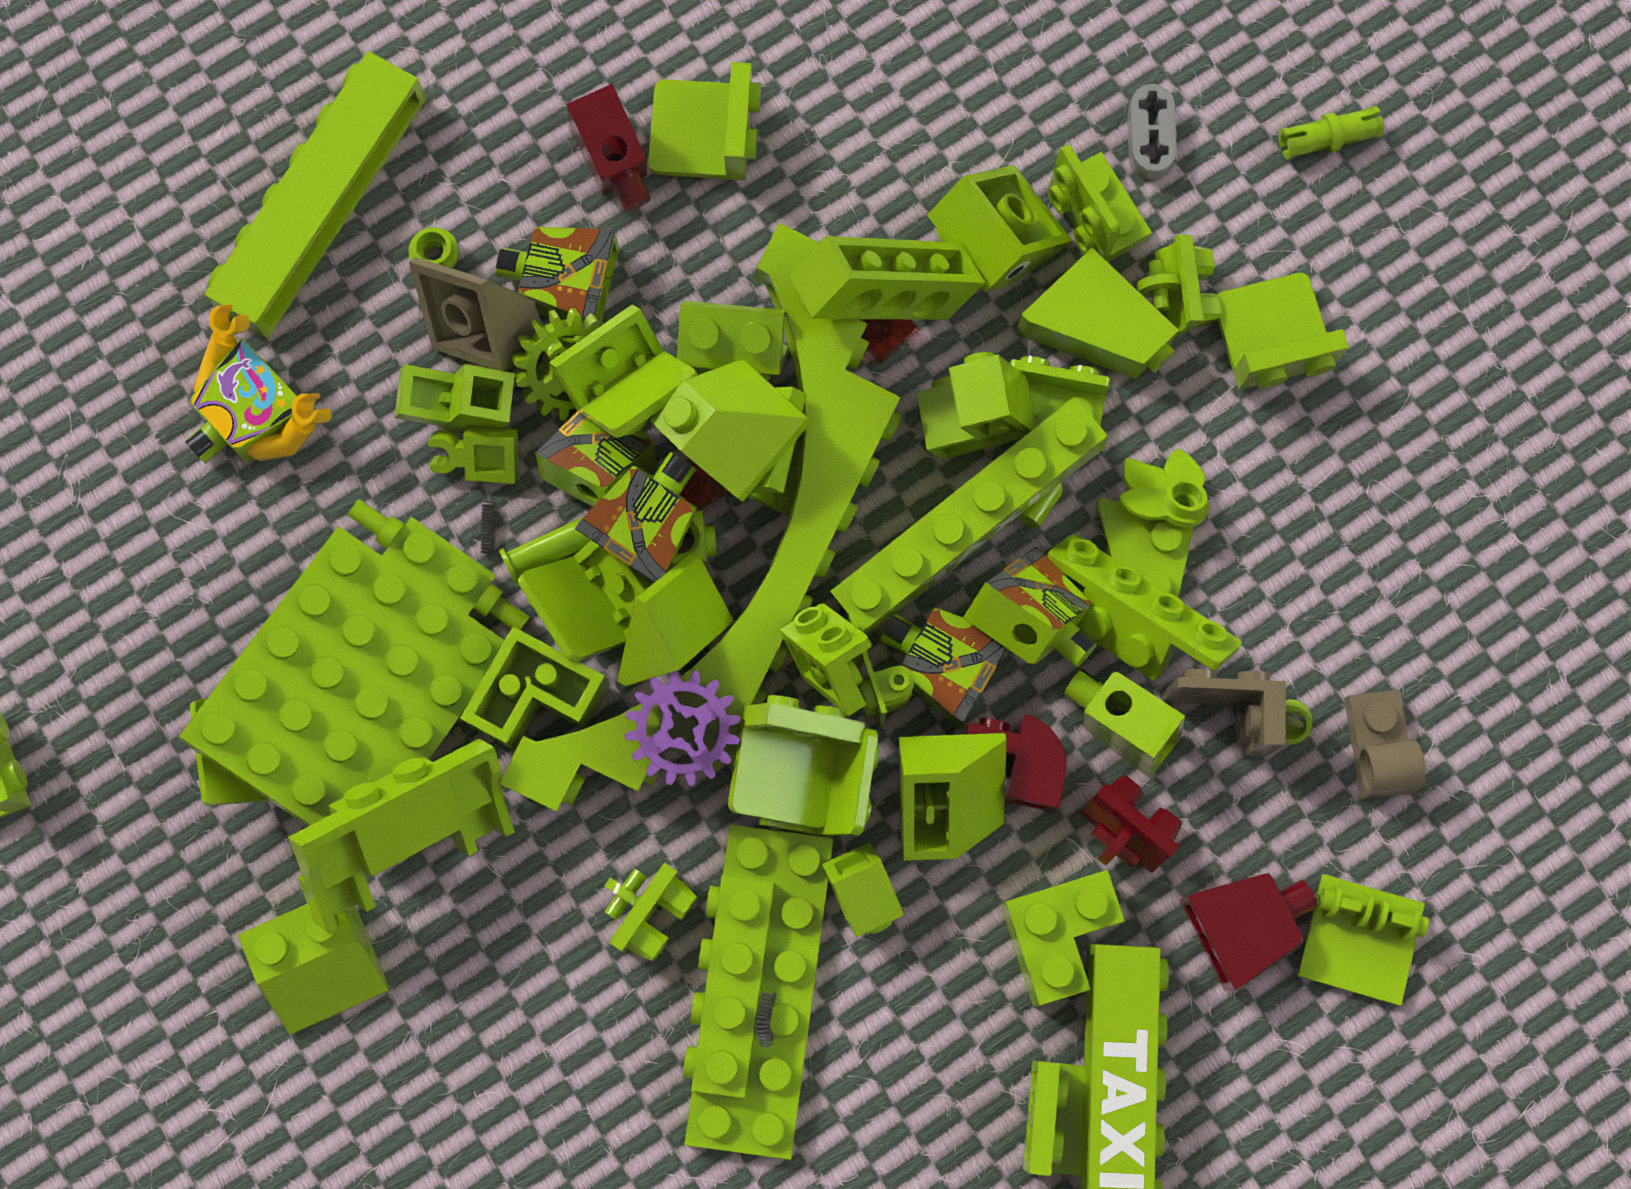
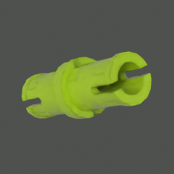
(1331, 132)

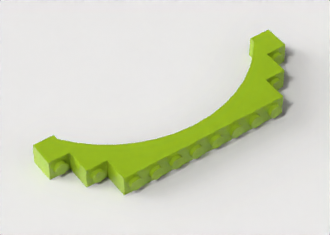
(834, 458)

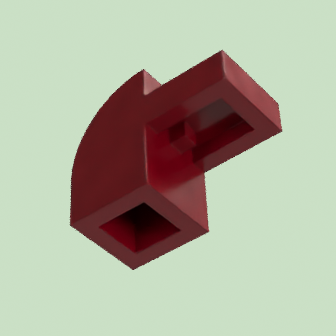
(1036, 762)

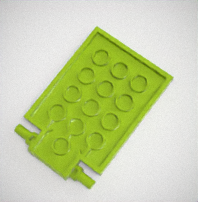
(354, 667)

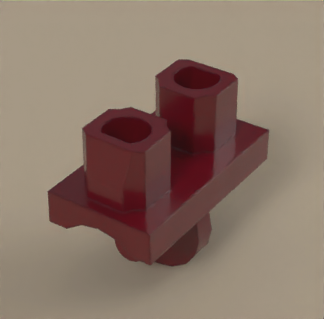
(1127, 830)

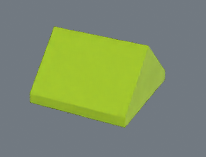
(672, 622)

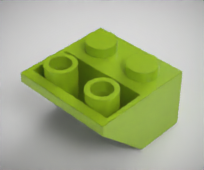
(949, 793)

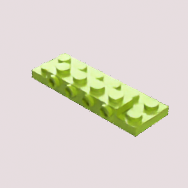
(761, 943)

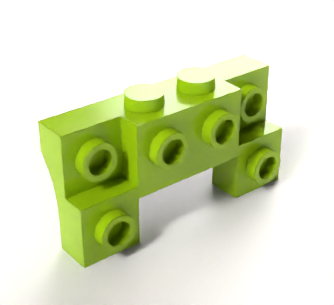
(394, 820)

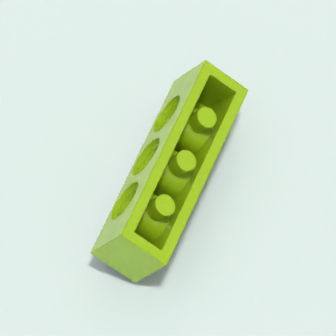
(885, 279)

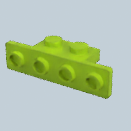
(1136, 616)

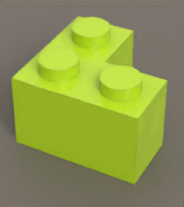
(976, 407)
(527, 677)
(1045, 929)

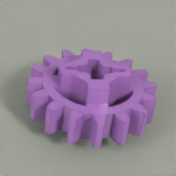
(704, 714)

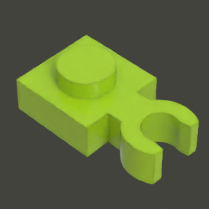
(483, 451)

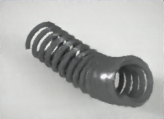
(766, 1030)

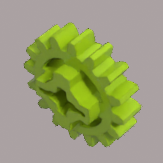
(544, 384)

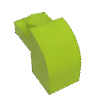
(454, 401)

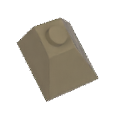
(472, 315)

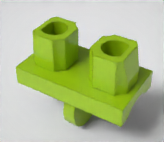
(1176, 287)
(634, 931)

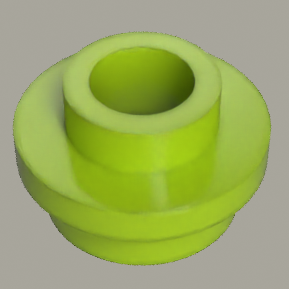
(431, 238)

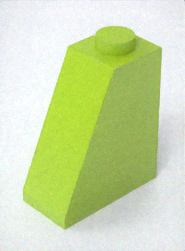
(1100, 320)

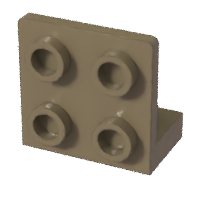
(1263, 718)

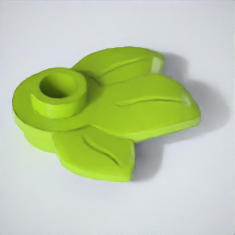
(1166, 493)

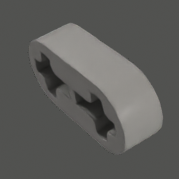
(1162, 131)

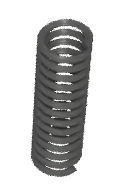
(486, 518)

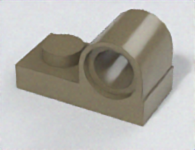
(1382, 752)

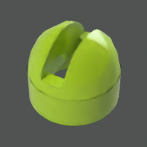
(1295, 729)

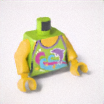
(247, 400)

